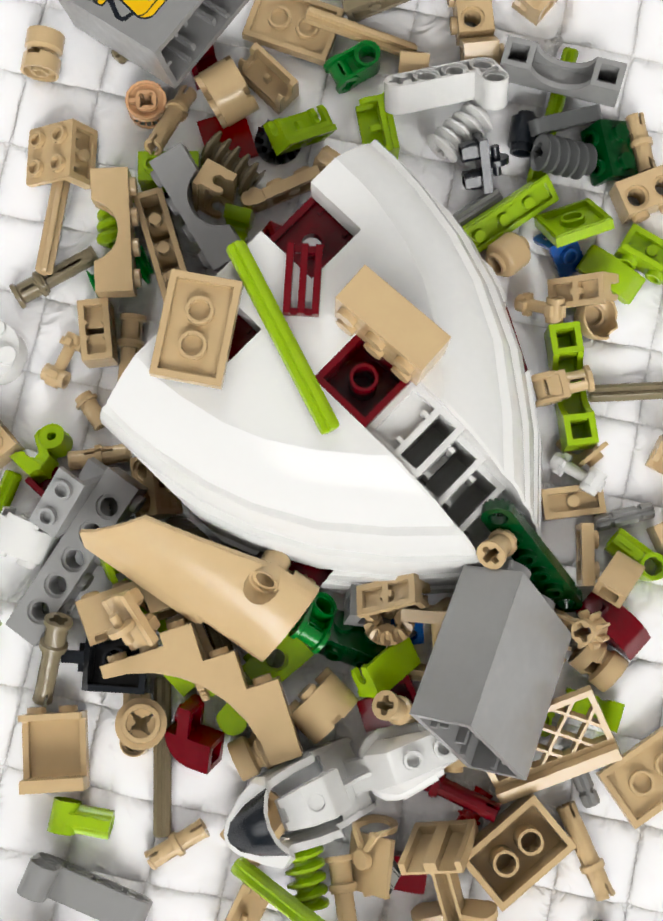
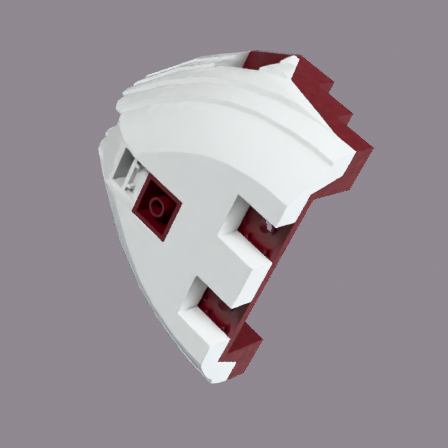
(409, 462)

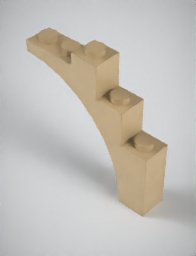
(182, 656)

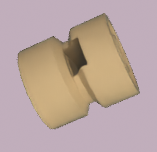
(42, 53)
(600, 664)
(248, 756)

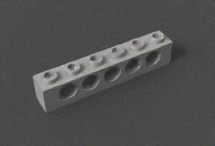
(28, 615)

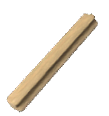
(357, 31)
(52, 228)

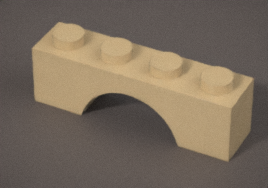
(116, 271)

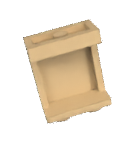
(54, 750)

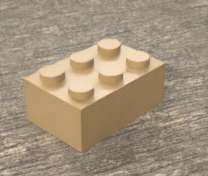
(390, 326)
(517, 850)

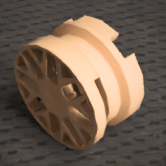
(145, 102)

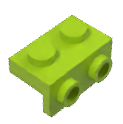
(642, 252)

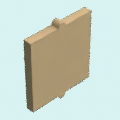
(377, 878)

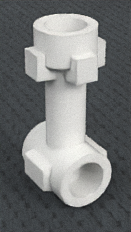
(591, 481)

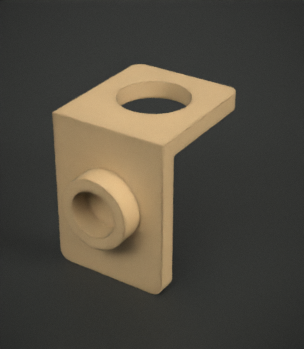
(588, 456)

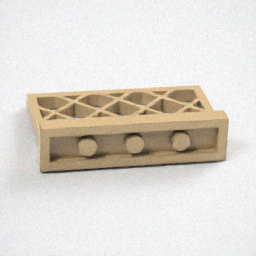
(558, 765)

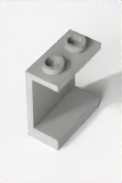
(66, 497)

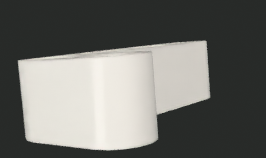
(447, 84)

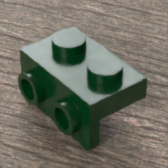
(613, 148)
(349, 644)

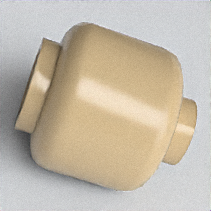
(508, 254)

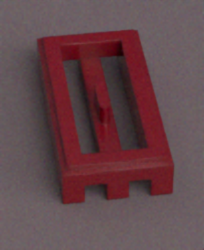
(305, 250)

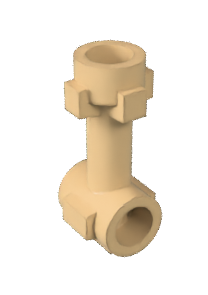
(553, 309)
(56, 374)

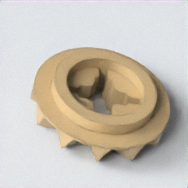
(386, 633)
(125, 722)

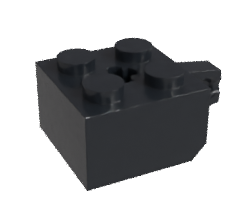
(92, 657)

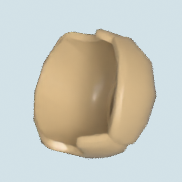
(597, 320)

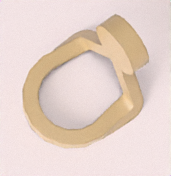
(362, 857)

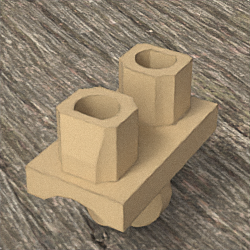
(129, 621)

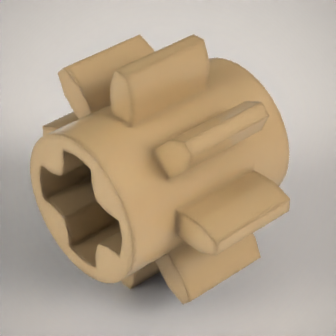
(597, 626)

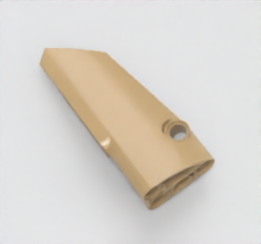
(208, 583)

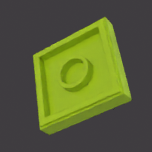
(573, 222)

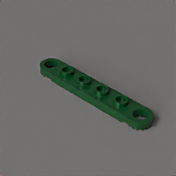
(531, 551)

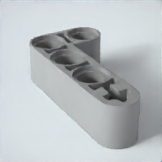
(81, 890)

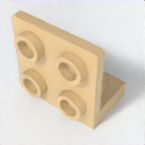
(61, 153)

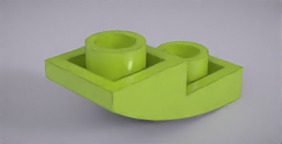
(599, 260)

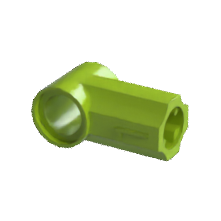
(637, 551)
(72, 817)

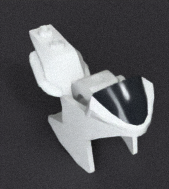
(390, 762)

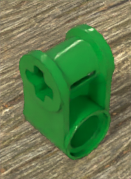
(349, 70)
(316, 622)

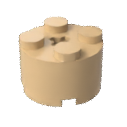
(226, 92)
(322, 705)

